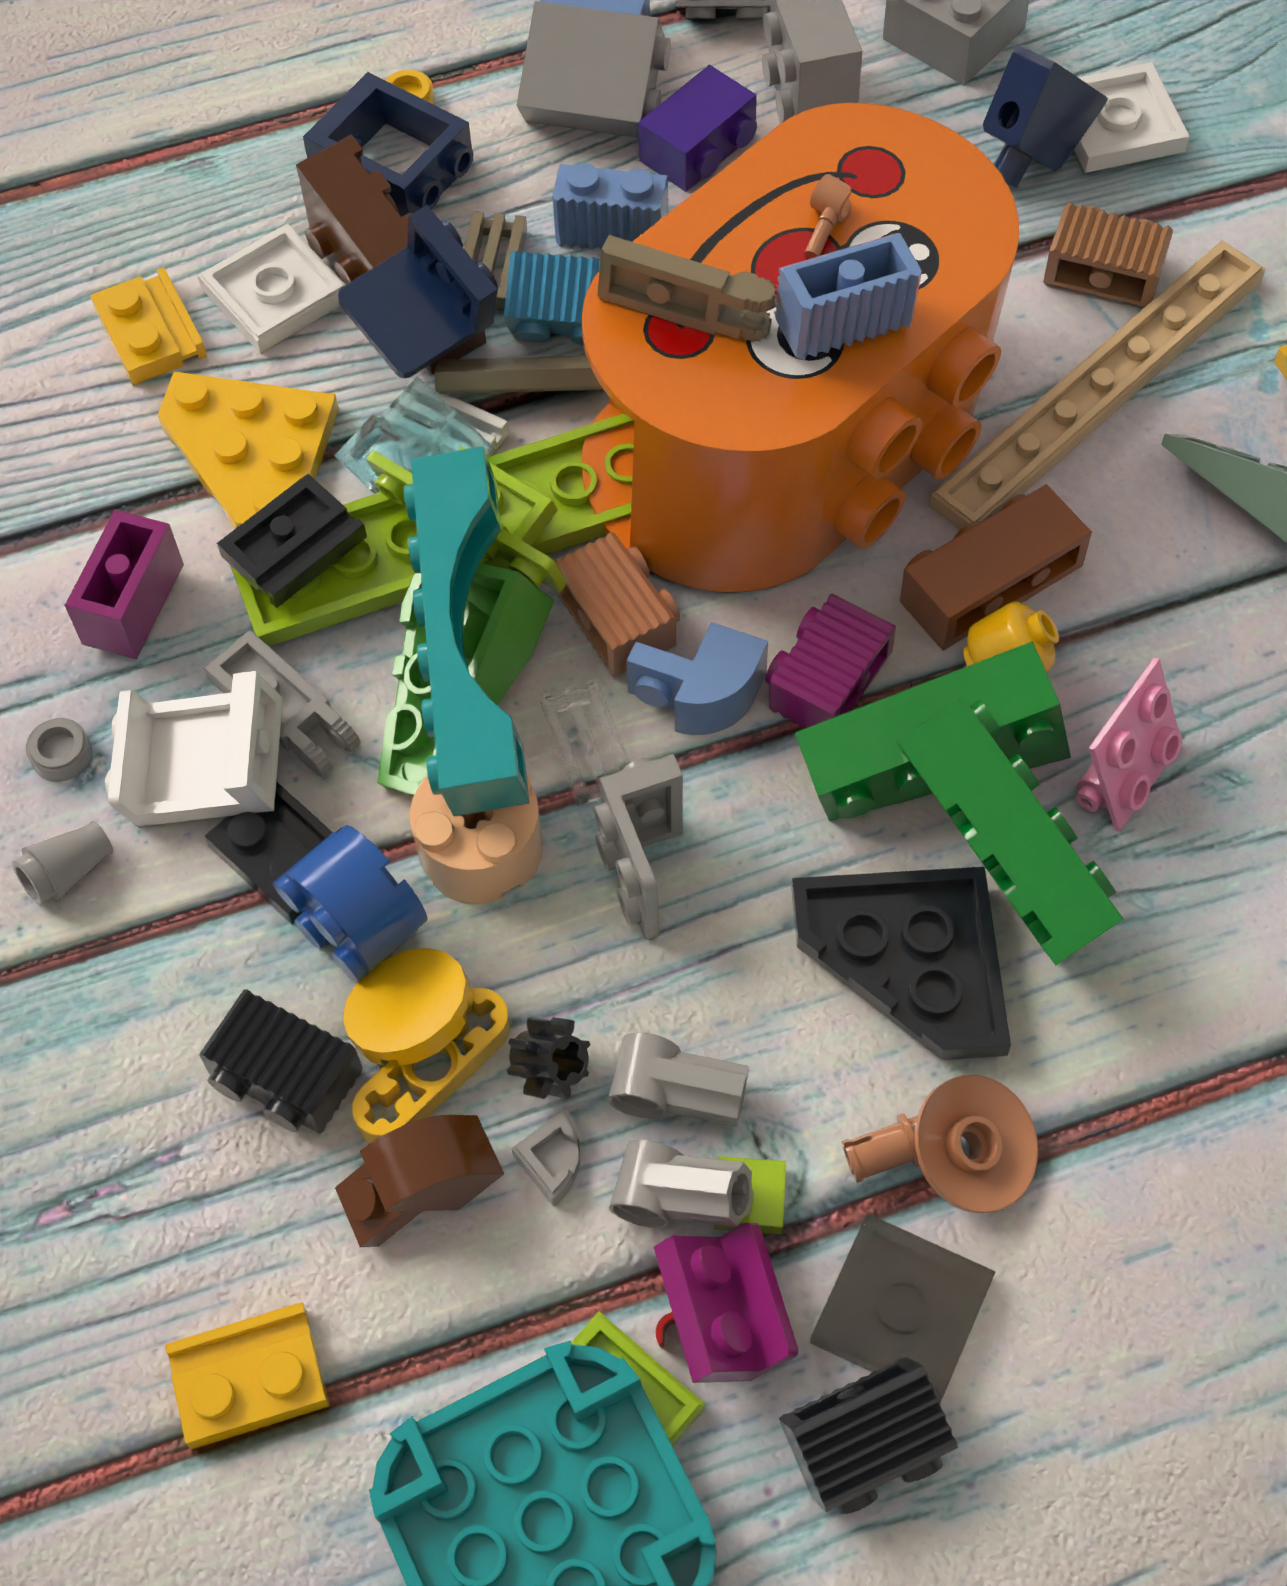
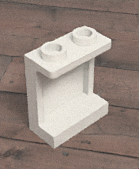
(196, 754)

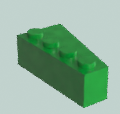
(863, 767)
(1010, 830)

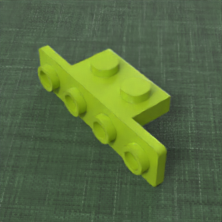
(522, 519)

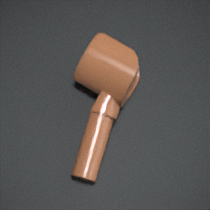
(833, 201)

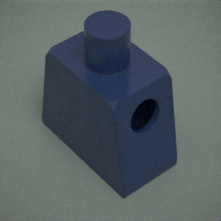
(1039, 114)

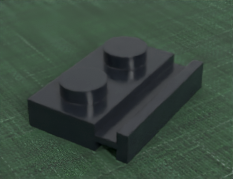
(292, 540)
(268, 844)

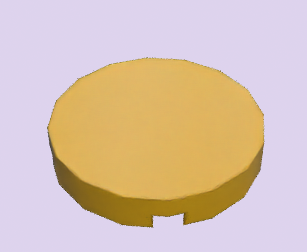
(408, 1006)

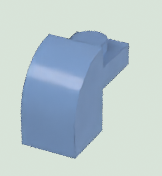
(704, 692)

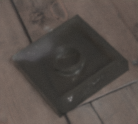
(902, 1301)

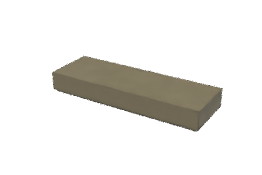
(514, 375)

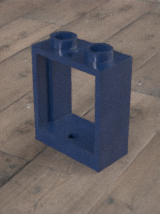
(376, 103)

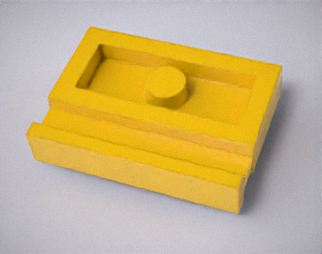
(148, 326)
(246, 1376)

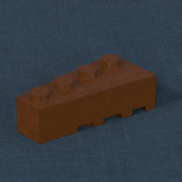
(355, 218)

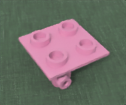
(1132, 749)

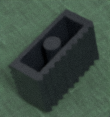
(281, 1063)
(869, 1436)

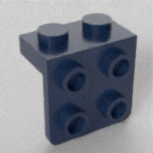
(422, 297)

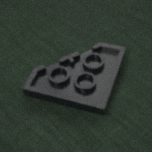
(913, 950)

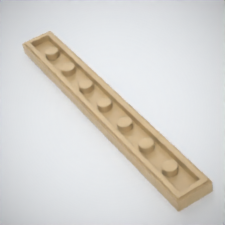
(1097, 387)

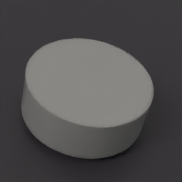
(59, 749)

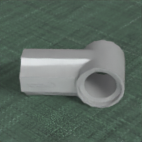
(660, 1079)
(665, 1185)

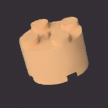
(479, 852)

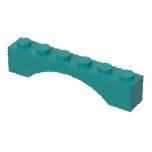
(476, 743)

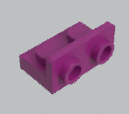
(726, 1304)

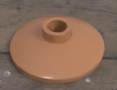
(999, 1140)

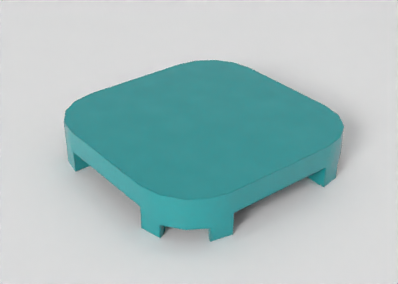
(544, 1485)

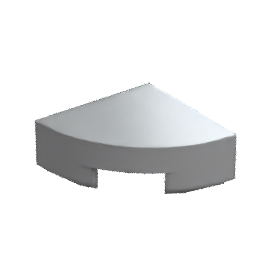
(551, 1156)

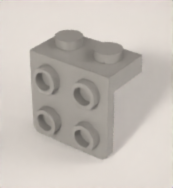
(636, 811)

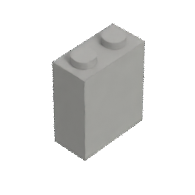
(591, 68)

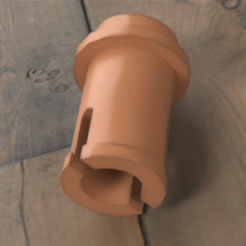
(882, 1149)

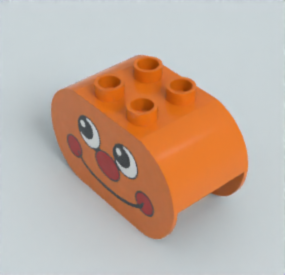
(772, 460)

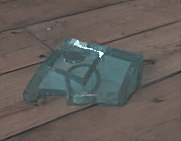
(410, 428)

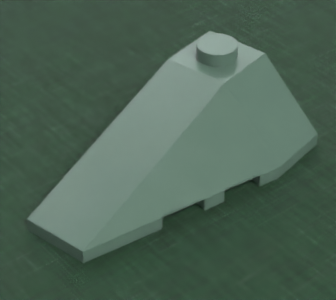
(1238, 475)

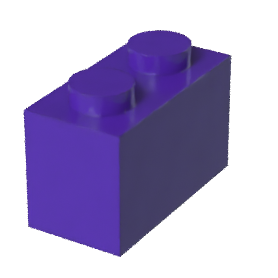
(697, 128)

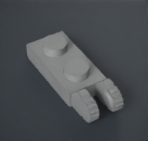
(301, 706)

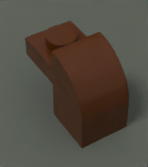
(417, 1169)

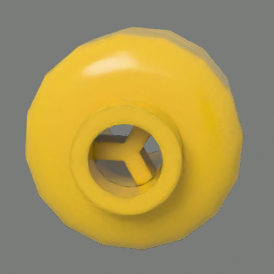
(1010, 628)

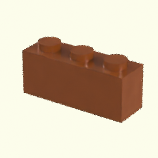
(993, 564)

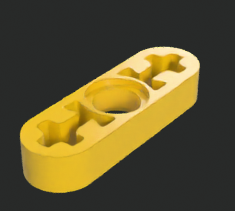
(386, 1090)

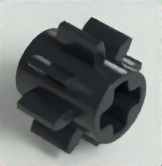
(548, 1057)

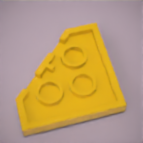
(246, 437)

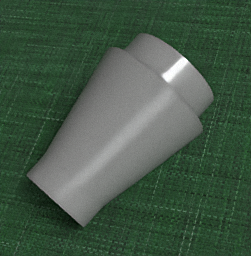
(59, 863)

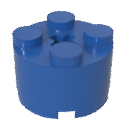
(351, 901)

